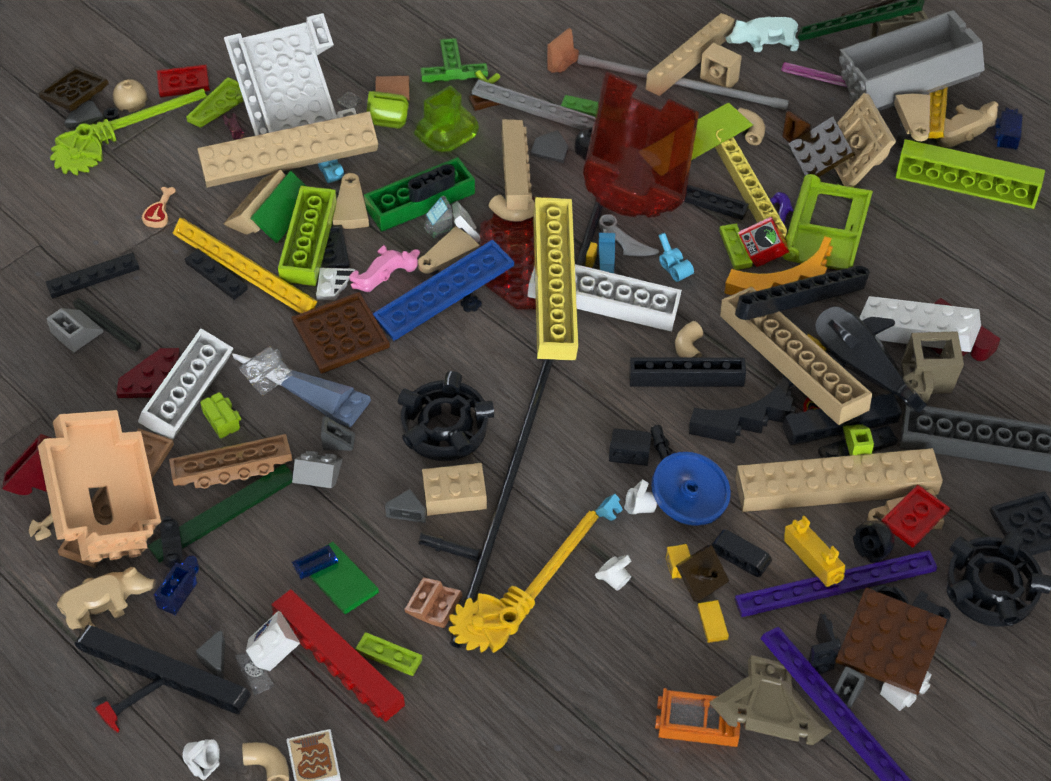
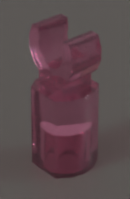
(233, 127)

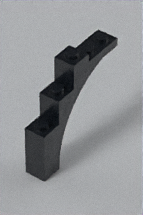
(728, 424)

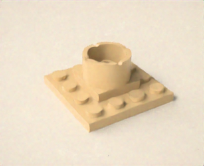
(867, 137)

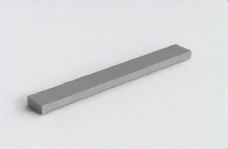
(532, 105)

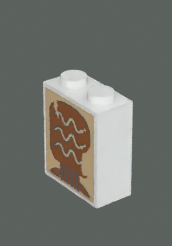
(314, 757)

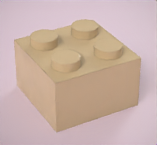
(720, 66)

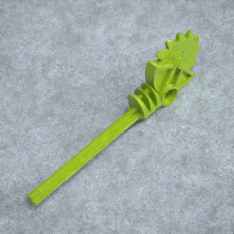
(82, 147)

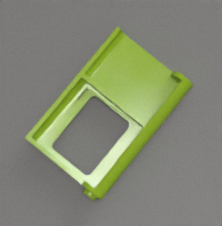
(805, 238)

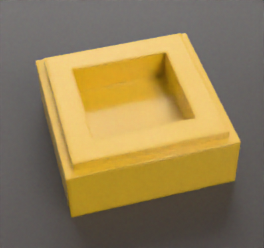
(591, 255)

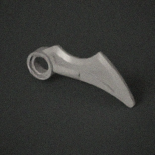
(630, 246)

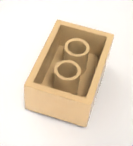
(454, 489)

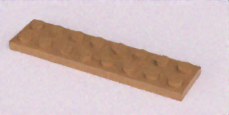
(156, 450)

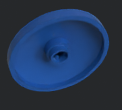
(691, 488)

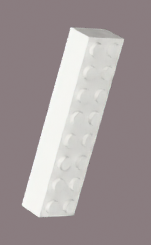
(623, 297)

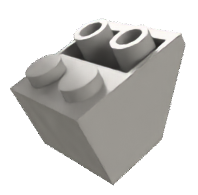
(73, 328)
(316, 469)

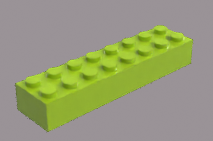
(970, 174)

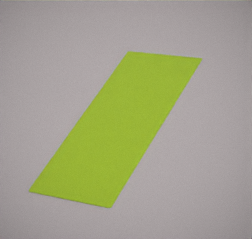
(723, 118)

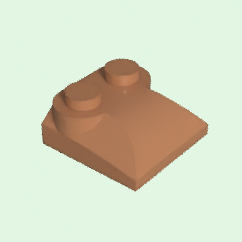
(562, 52)

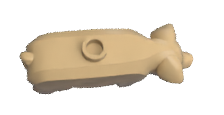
(968, 124)
(102, 594)

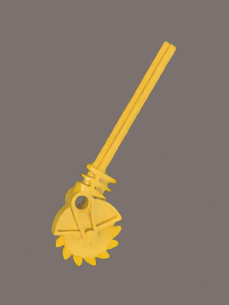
(485, 620)

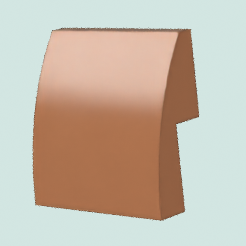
(393, 85)
(433, 602)

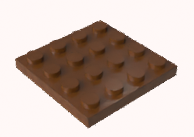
(340, 332)
(891, 641)

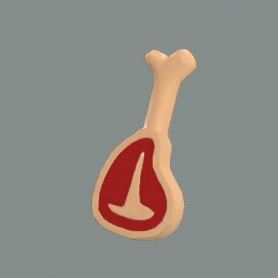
(155, 214)

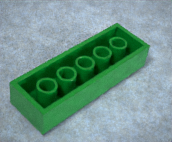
(392, 205)

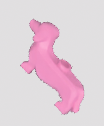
(382, 268)

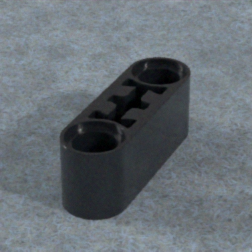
(431, 183)
(741, 553)

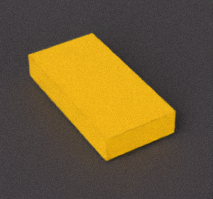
(712, 621)

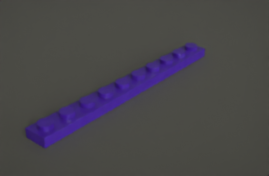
(854, 579)
(833, 706)

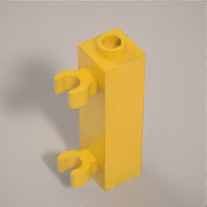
(814, 552)

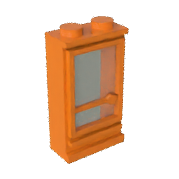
(693, 719)

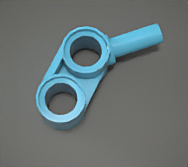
(331, 170)
(673, 261)

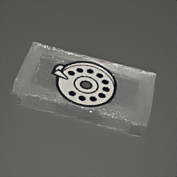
(256, 677)

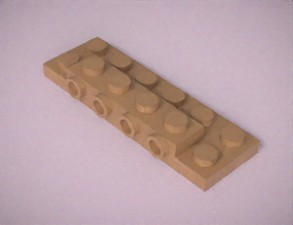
(230, 462)

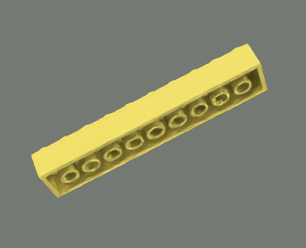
(555, 279)

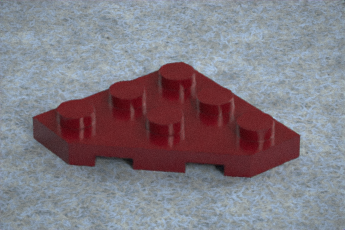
(148, 375)

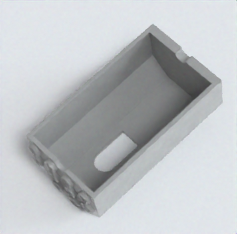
(912, 60)

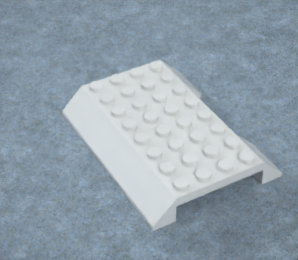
(283, 76)

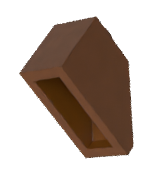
(794, 126)

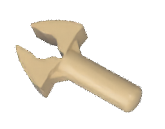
(42, 526)

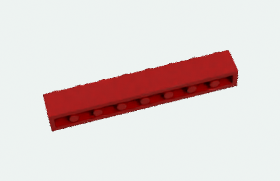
(339, 657)

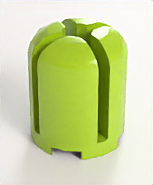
(387, 109)

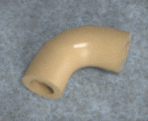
(756, 132)
(498, 206)
(686, 338)
(268, 757)

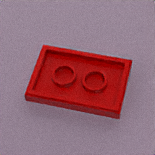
(182, 80)
(915, 516)

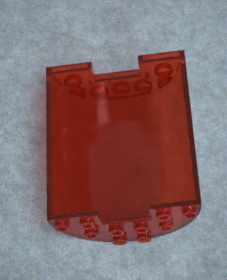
(638, 152)

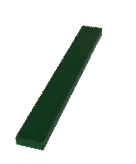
(860, 18)
(228, 509)

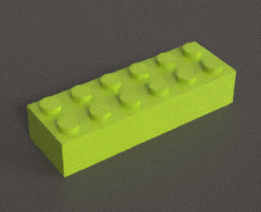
(307, 235)

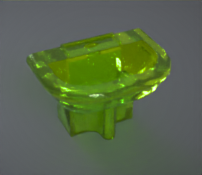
(446, 122)

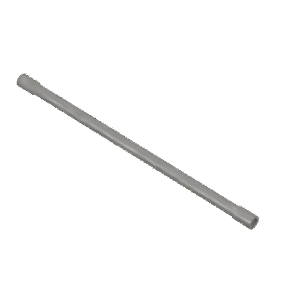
(773, 102)

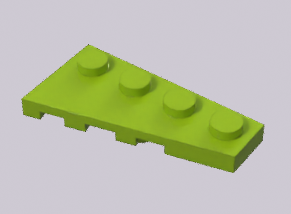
(221, 100)

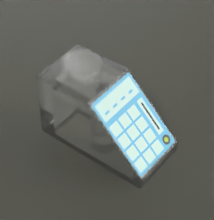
(439, 218)

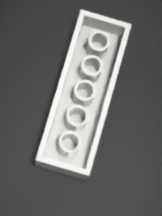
(923, 317)
(185, 385)

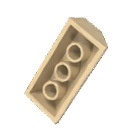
(240, 218)

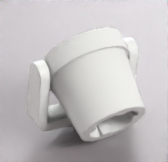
(640, 500)
(614, 572)
(201, 754)

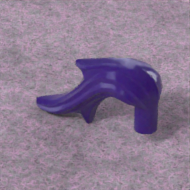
(785, 205)

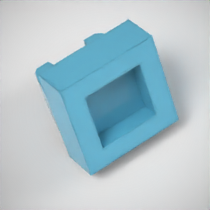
(607, 506)

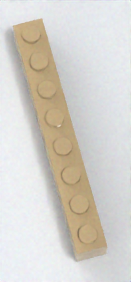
(688, 54)
(516, 165)

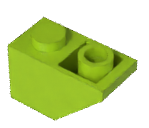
(858, 439)

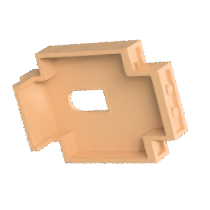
(96, 454)

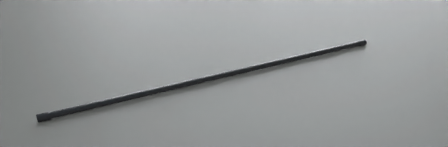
(521, 442)

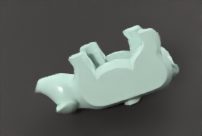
(765, 31)

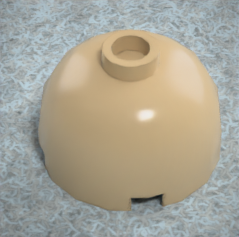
(129, 95)

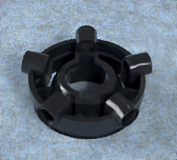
(460, 435)
(977, 600)

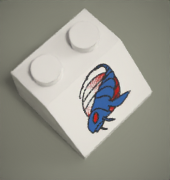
(271, 642)

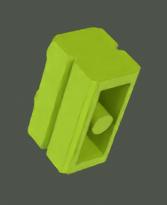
(220, 414)

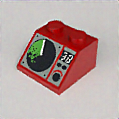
(764, 242)

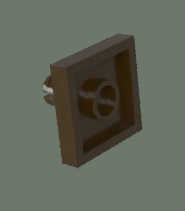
(702, 573)

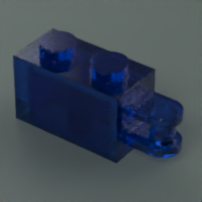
(1009, 129)
(177, 585)

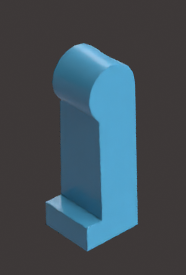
(606, 249)

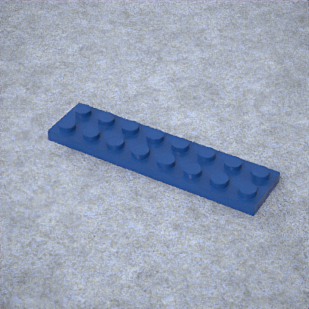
(443, 290)

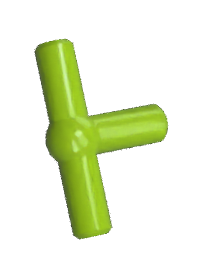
(492, 80)

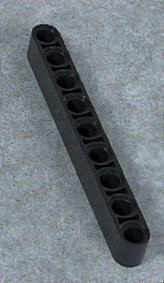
(801, 292)
(155, 665)

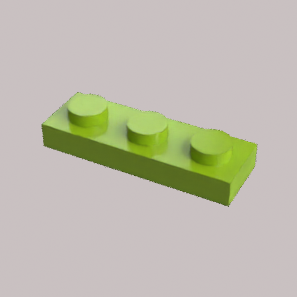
(735, 247)
(389, 654)

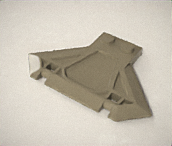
(770, 704)

